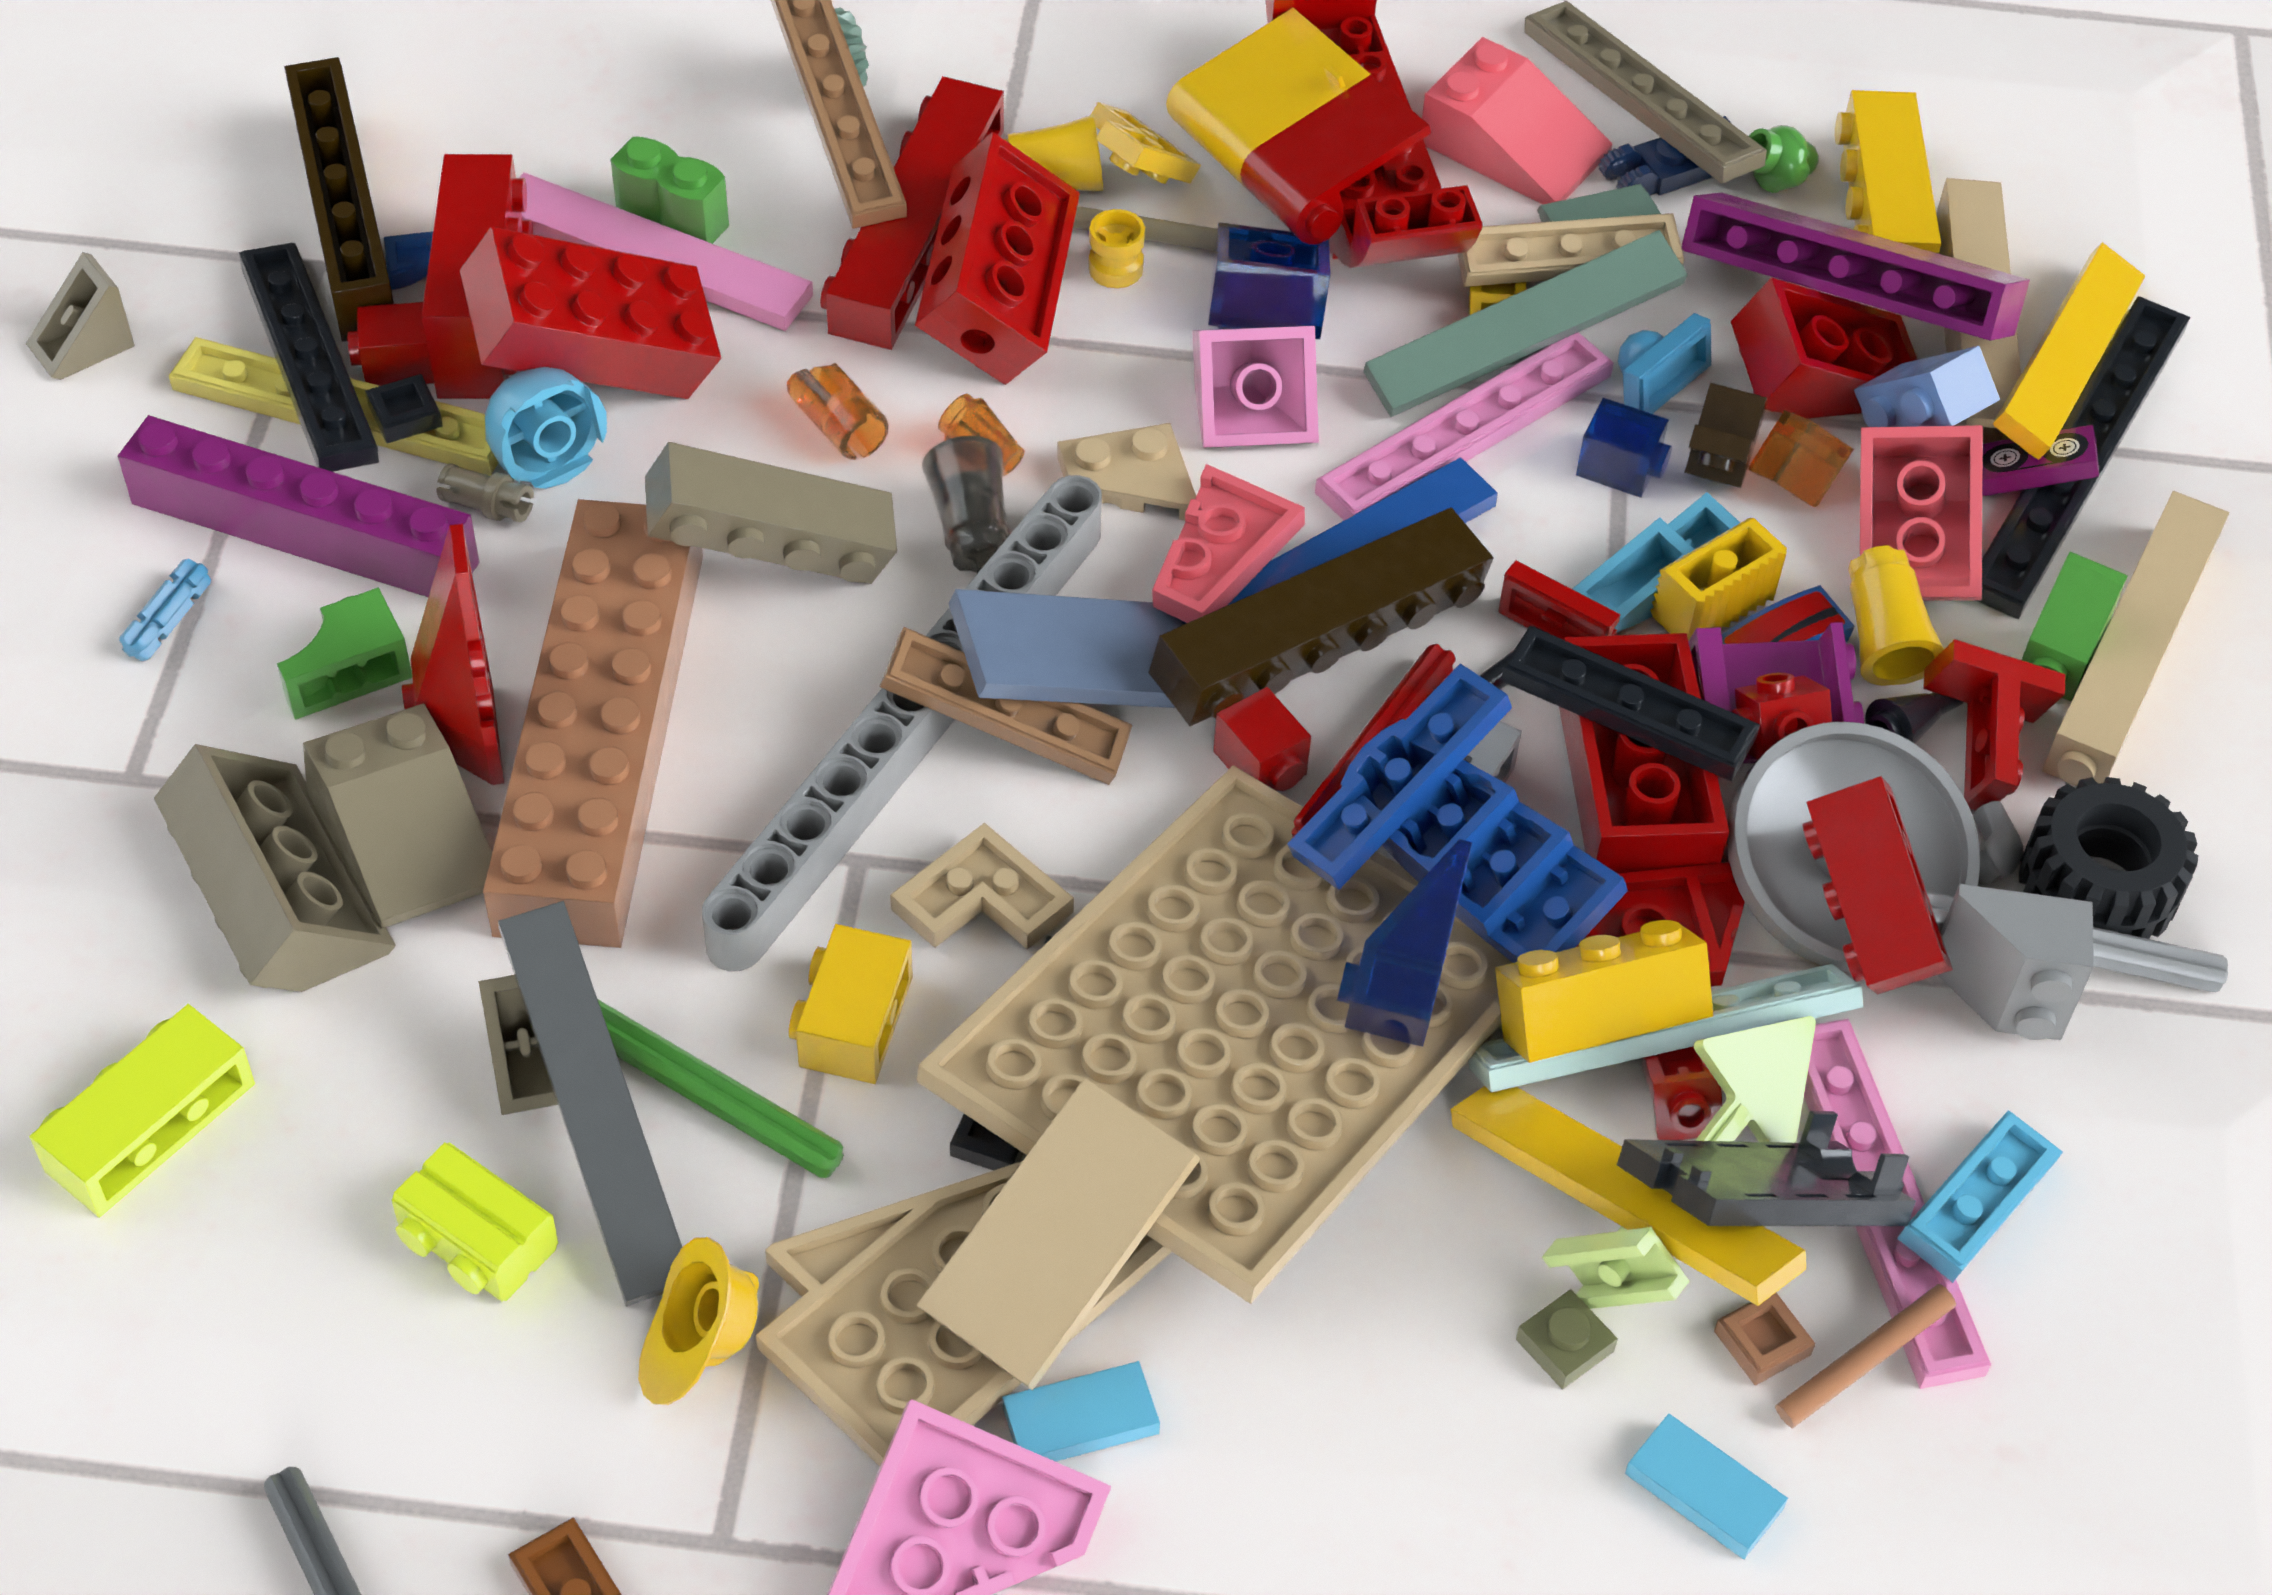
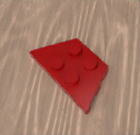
(1694, 896)

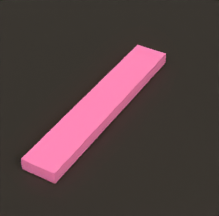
(725, 275)
(1467, 424)
(1843, 1084)

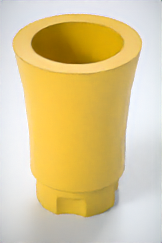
(1065, 151)
(1890, 618)

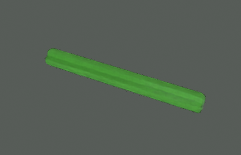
(722, 1095)

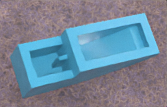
(1630, 576)

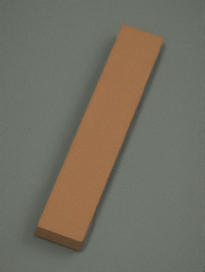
(841, 111)

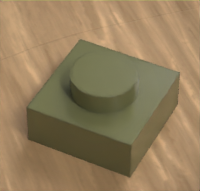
(1566, 1339)

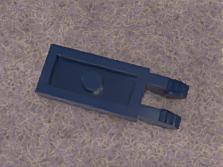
(1653, 165)

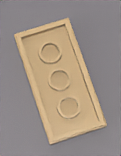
(1058, 1233)

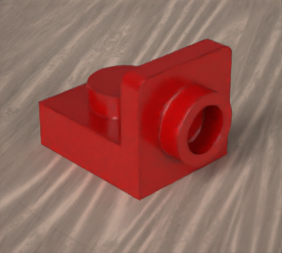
(1682, 1093)

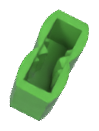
(670, 188)

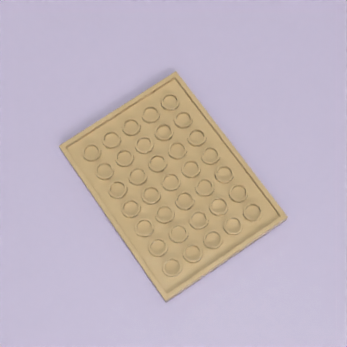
(1215, 1014)

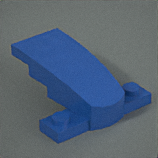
(1419, 797)

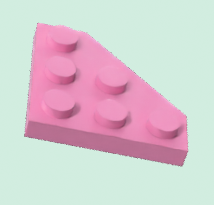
(964, 1513)

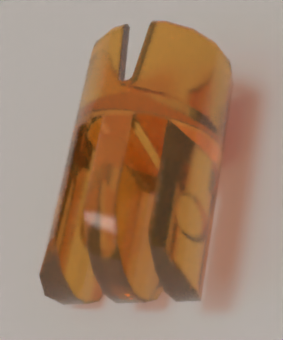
(839, 409)

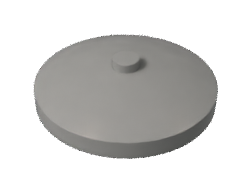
(1769, 843)

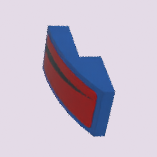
(1791, 619)

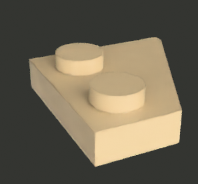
(1132, 467)

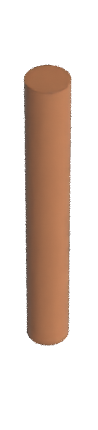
(1865, 1355)

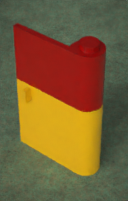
(1294, 121)

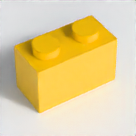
(852, 1003)

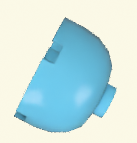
(544, 426)

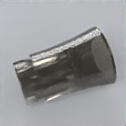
(969, 498)

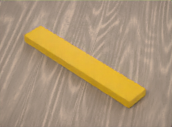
(2069, 351)
(1585, 1166)

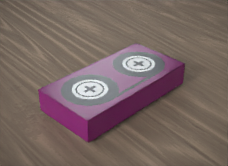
(2011, 468)

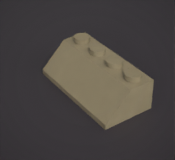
(269, 869)

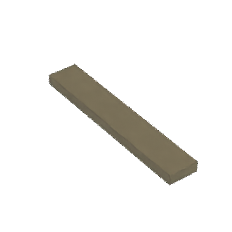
(1645, 92)

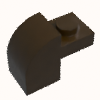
(1725, 435)

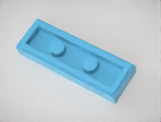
(1979, 1196)

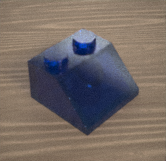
(1267, 279)

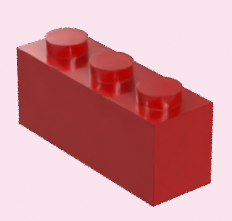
(1875, 886)

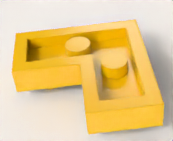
(1141, 148)

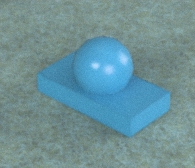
(1662, 366)

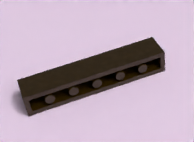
(338, 190)
(1320, 616)

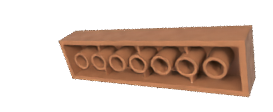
(595, 725)

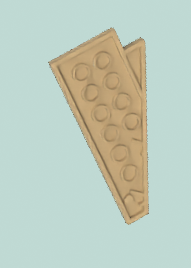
(857, 1329)

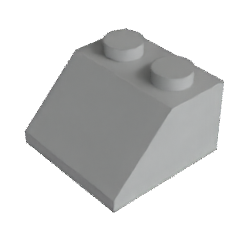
(2019, 958)

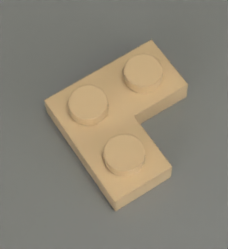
(977, 877)

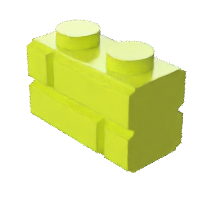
(473, 1223)

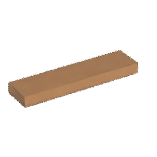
(1059, 731)

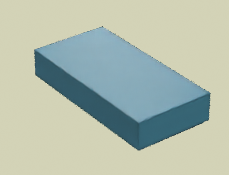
(1083, 1413)
(1706, 1486)

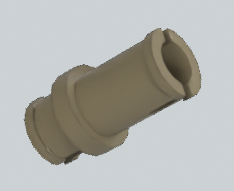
(494, 495)

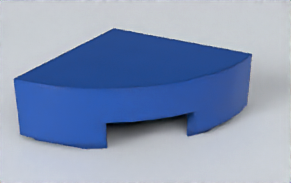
(407, 258)

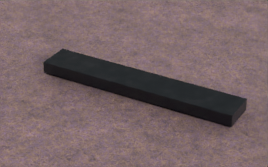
(308, 358)

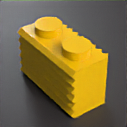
(1720, 580)

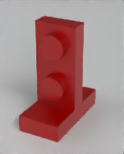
(1999, 698)

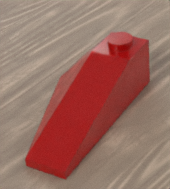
(453, 665)

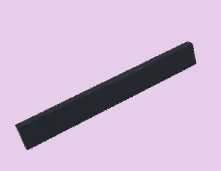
(2109, 403)

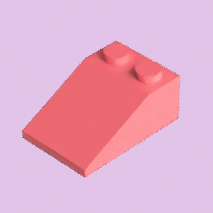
(1512, 124)
(1926, 499)

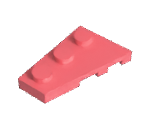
(1223, 545)

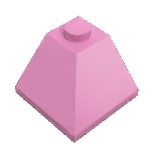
(1256, 386)

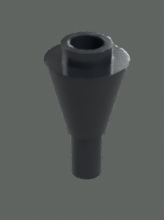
(1909, 714)

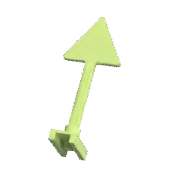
(1764, 1088)

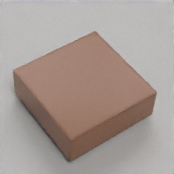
(1764, 1338)

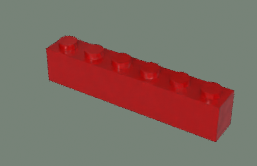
(890, 260)

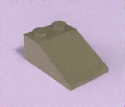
(398, 814)

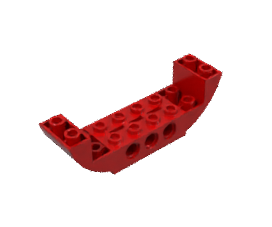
(1400, 206)

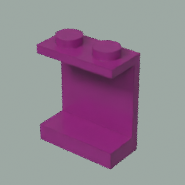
(1730, 666)

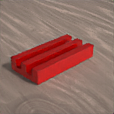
(1551, 606)

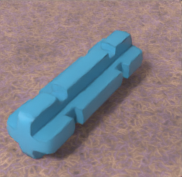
(165, 610)

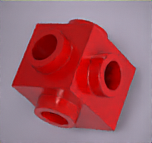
(1782, 707)

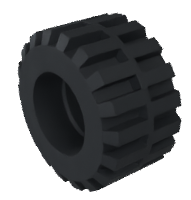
(2121, 827)

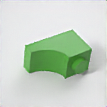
(349, 656)

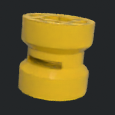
(1116, 248)

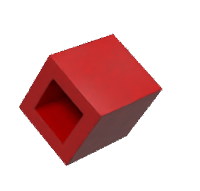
(390, 343)
(1263, 740)

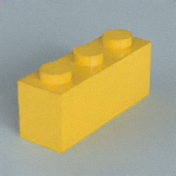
(1604, 990)

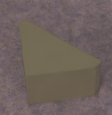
(82, 322)
(514, 1050)

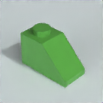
(2075, 619)

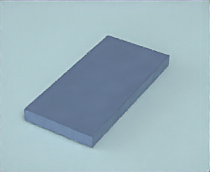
(1060, 647)

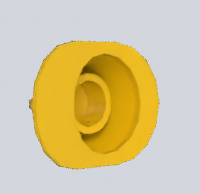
(700, 1320)

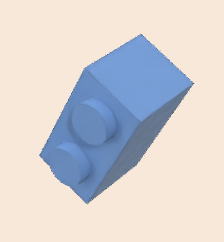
(1929, 391)

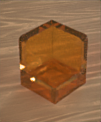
(1801, 458)

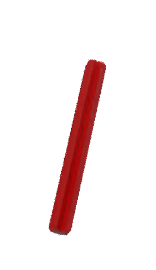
(1409, 694)

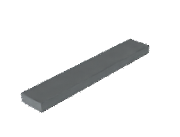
(593, 1099)

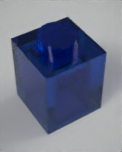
(1624, 448)

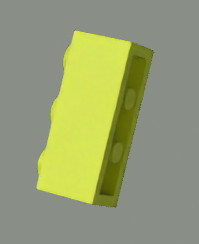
(142, 1109)

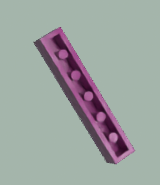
(1856, 265)
(289, 505)

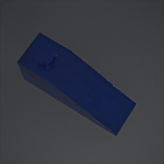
(1404, 957)

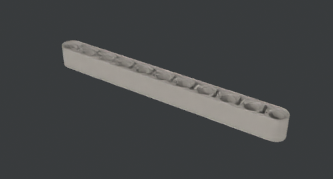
(880, 748)

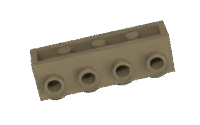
(769, 513)

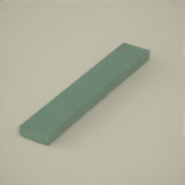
(1524, 323)

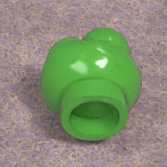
(1787, 160)

